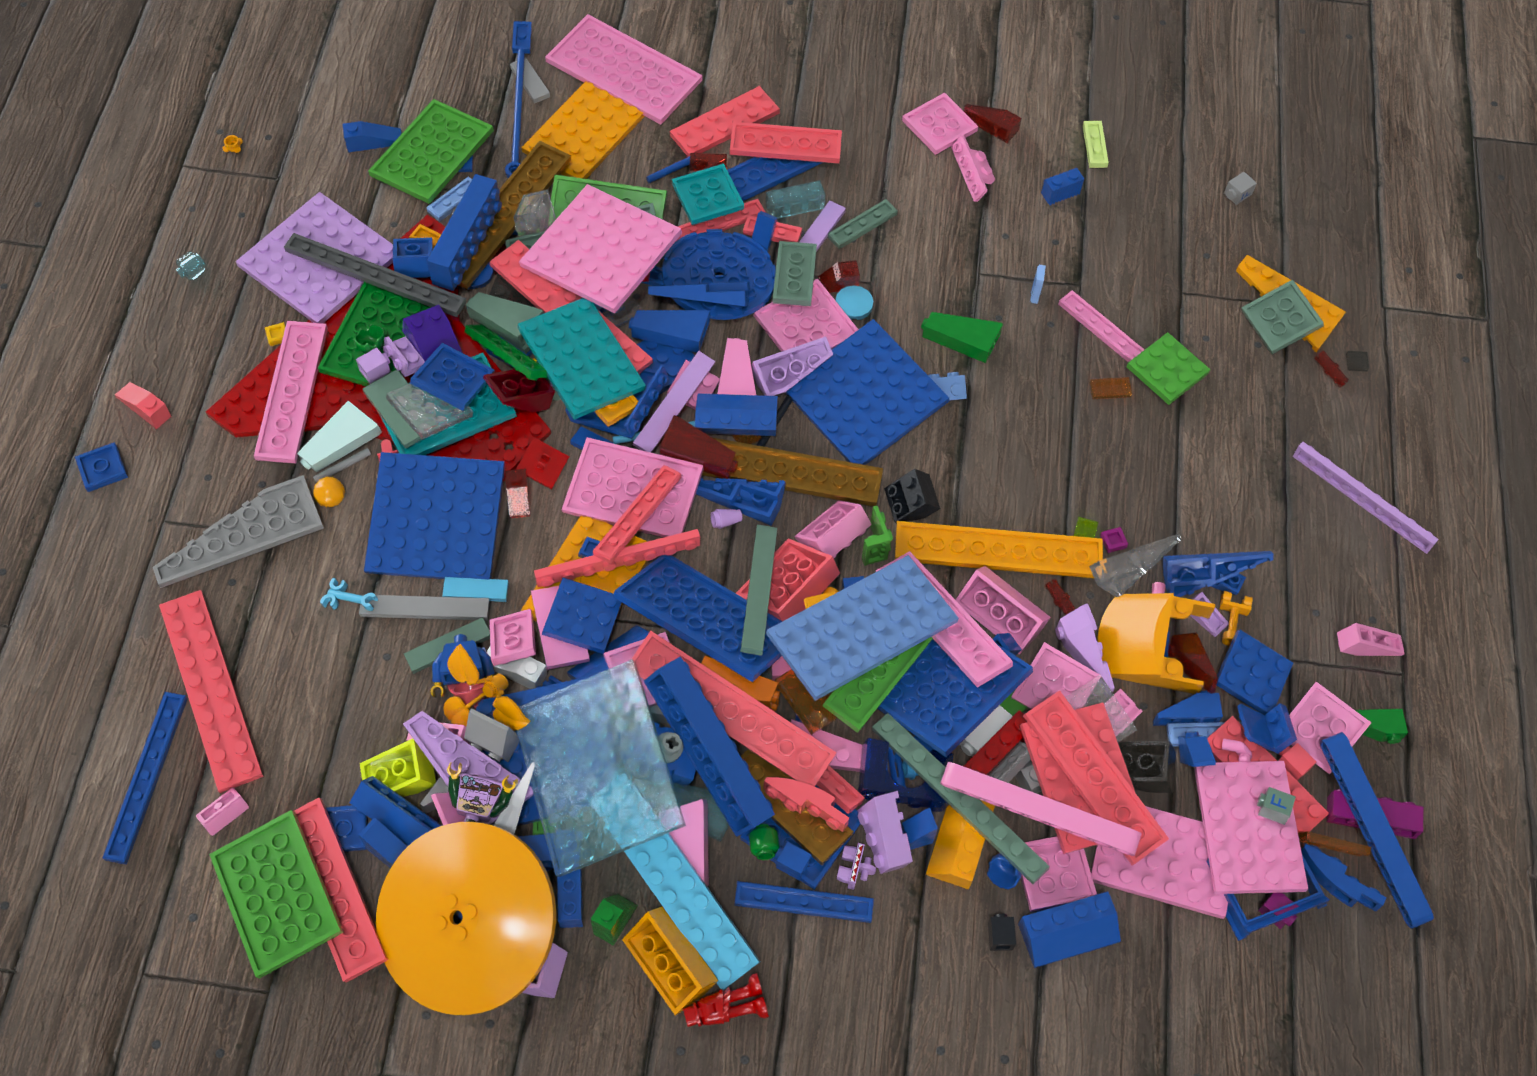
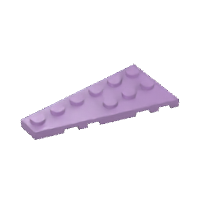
(445, 747)

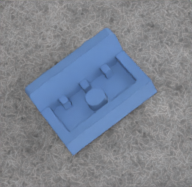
(952, 385)

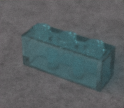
(795, 199)

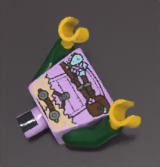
(478, 797)

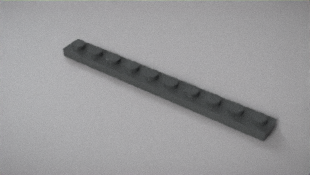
(374, 274)

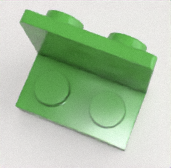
(877, 545)

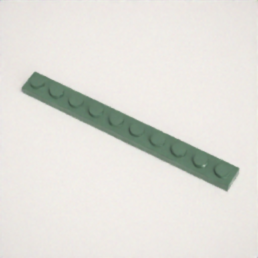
(970, 808)

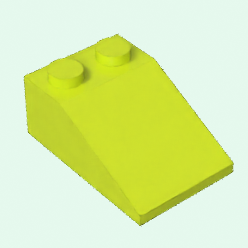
(401, 769)

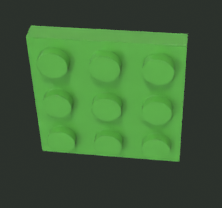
(1168, 368)

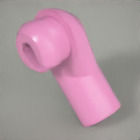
(1238, 747)

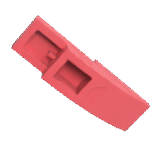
(799, 795)

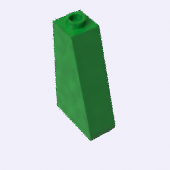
(963, 334)

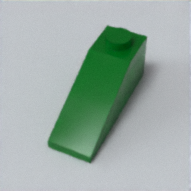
(1385, 724)

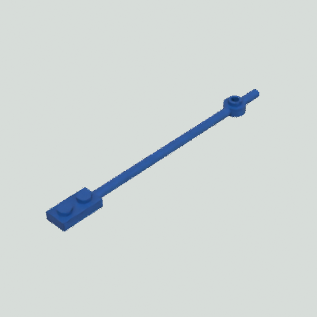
(521, 44)

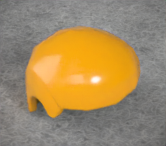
(329, 492)

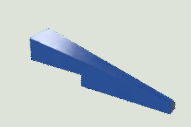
(725, 293)
(754, 499)
(1192, 572)

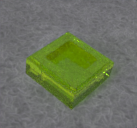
(1085, 528)

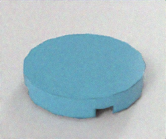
(855, 302)

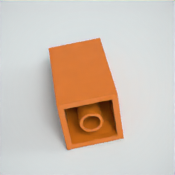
(761, 689)

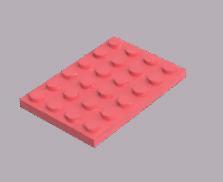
(1055, 782)

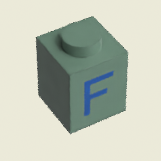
(1276, 805)

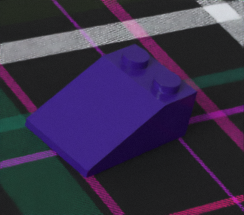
(428, 330)

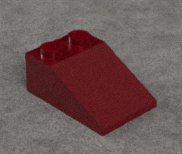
(520, 392)

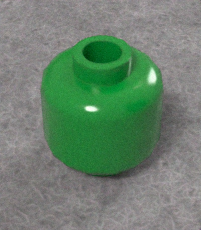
(764, 842)

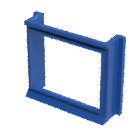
(1243, 927)

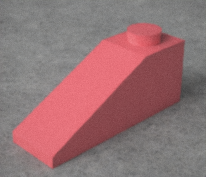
(144, 404)

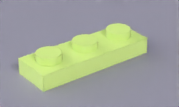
(1095, 144)

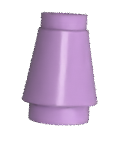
(725, 517)

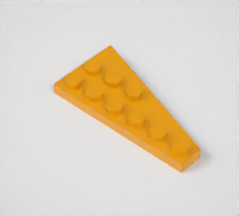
(1267, 279)

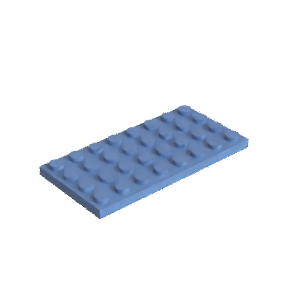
(861, 627)

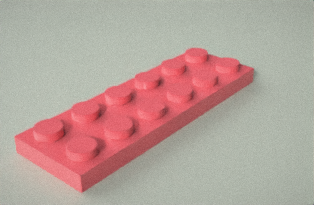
(716, 125)
(785, 142)
(1306, 808)

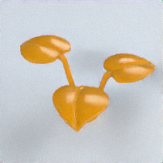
(464, 670)

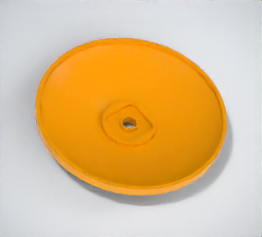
(504, 924)

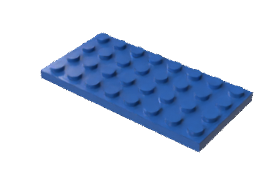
(697, 613)

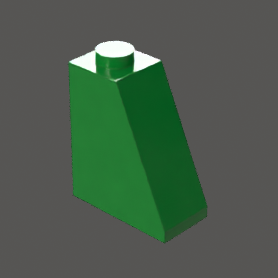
(612, 917)

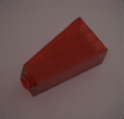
(692, 445)

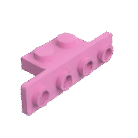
(973, 167)

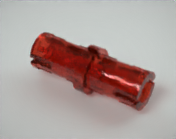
(1331, 369)
(1060, 597)

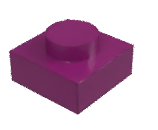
(1114, 539)

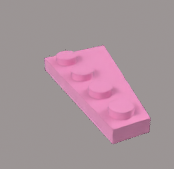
(848, 752)

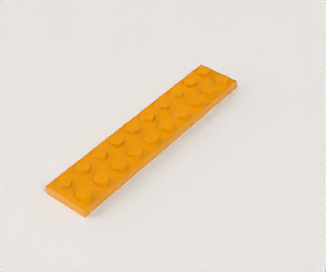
(998, 549)

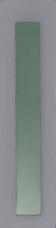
(759, 590)

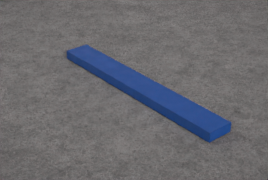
(145, 778)

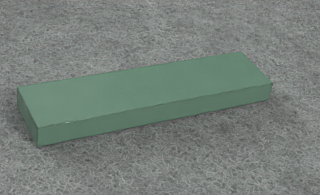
(862, 224)
(425, 655)

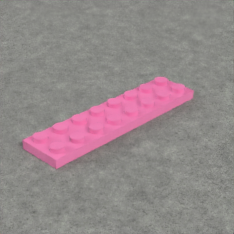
(291, 392)
(965, 640)

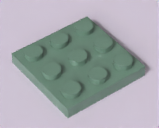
(1282, 316)

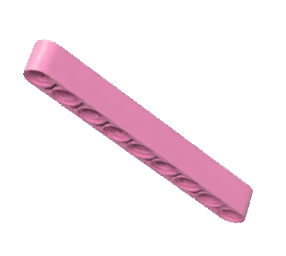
(1041, 808)

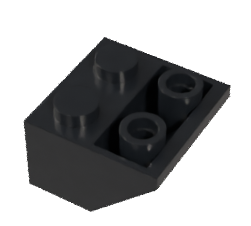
(912, 497)

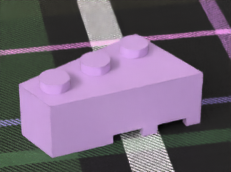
(885, 833)

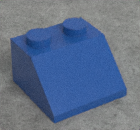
(411, 256)

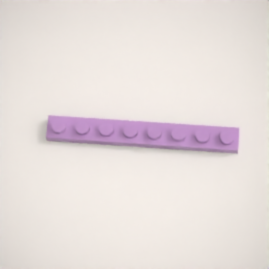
(1365, 497)

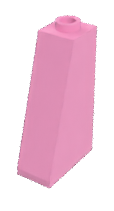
(736, 369)
(694, 836)

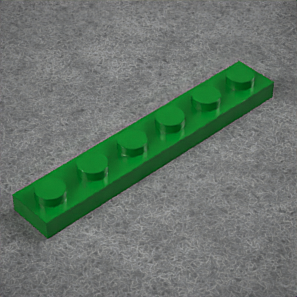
(506, 351)

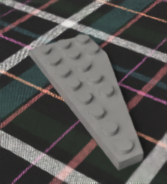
(266, 521)

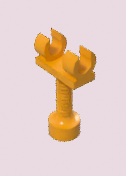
(1234, 609)

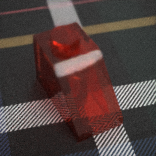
(840, 276)
(517, 493)

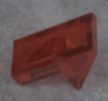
(702, 161)

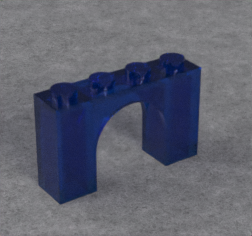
(876, 780)

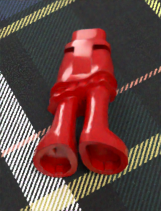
(717, 1009)

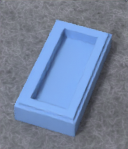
(1037, 284)

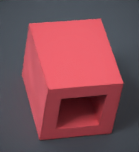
(1297, 761)

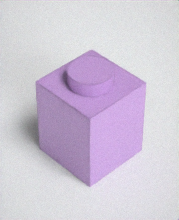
(373, 365)

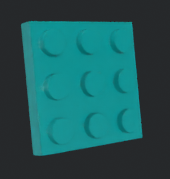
(707, 194)

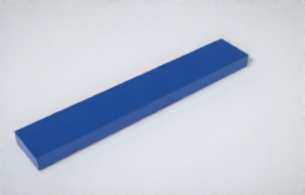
(804, 902)

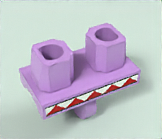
(854, 855)

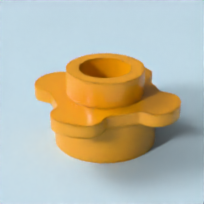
(232, 144)

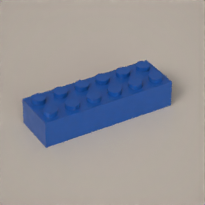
(464, 232)

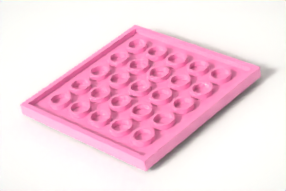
(600, 248)

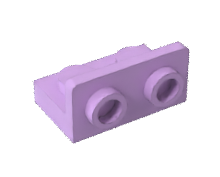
(403, 355)

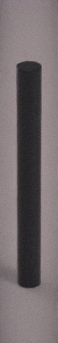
(780, 413)

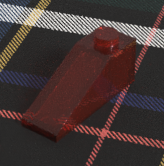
(995, 121)
(1194, 659)

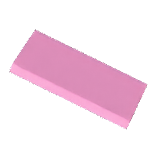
(555, 652)

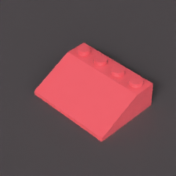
(795, 576)

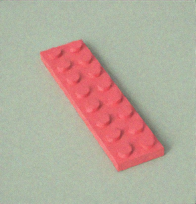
(1093, 771)
(359, 945)

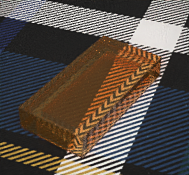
(1110, 388)

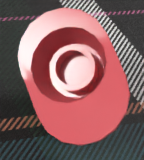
(467, 692)

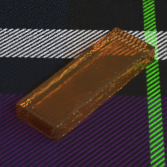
(1334, 844)

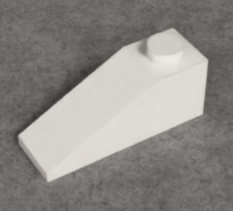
(524, 671)

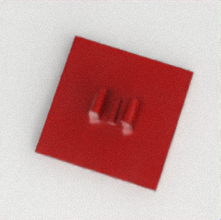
(543, 463)

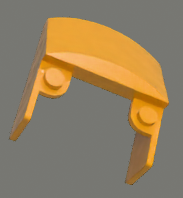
(1136, 638)

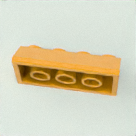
(956, 850)
(669, 960)

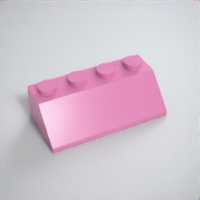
(1001, 607)

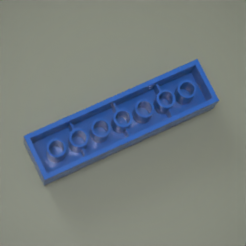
(709, 746)

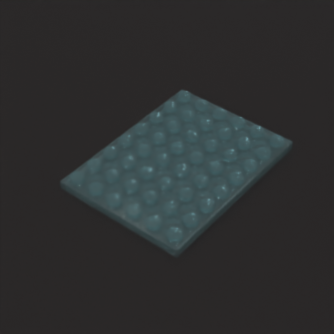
(598, 769)

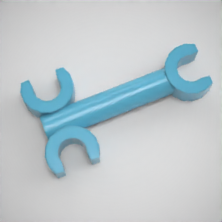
(338, 592)

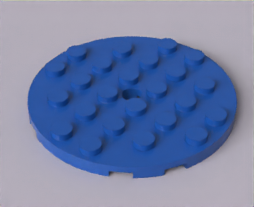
(740, 259)

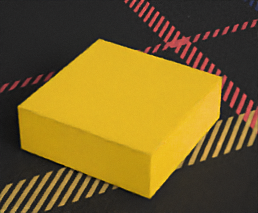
(275, 333)

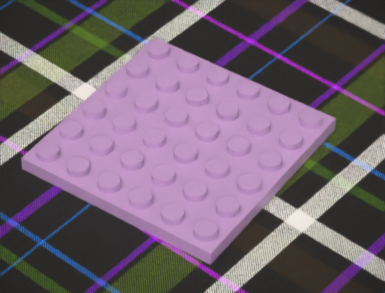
(303, 284)

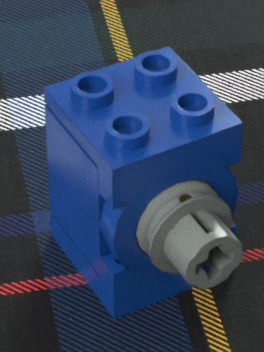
(677, 760)

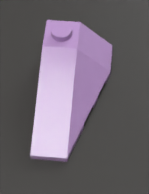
(785, 369)
(1079, 639)

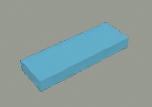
(493, 589)

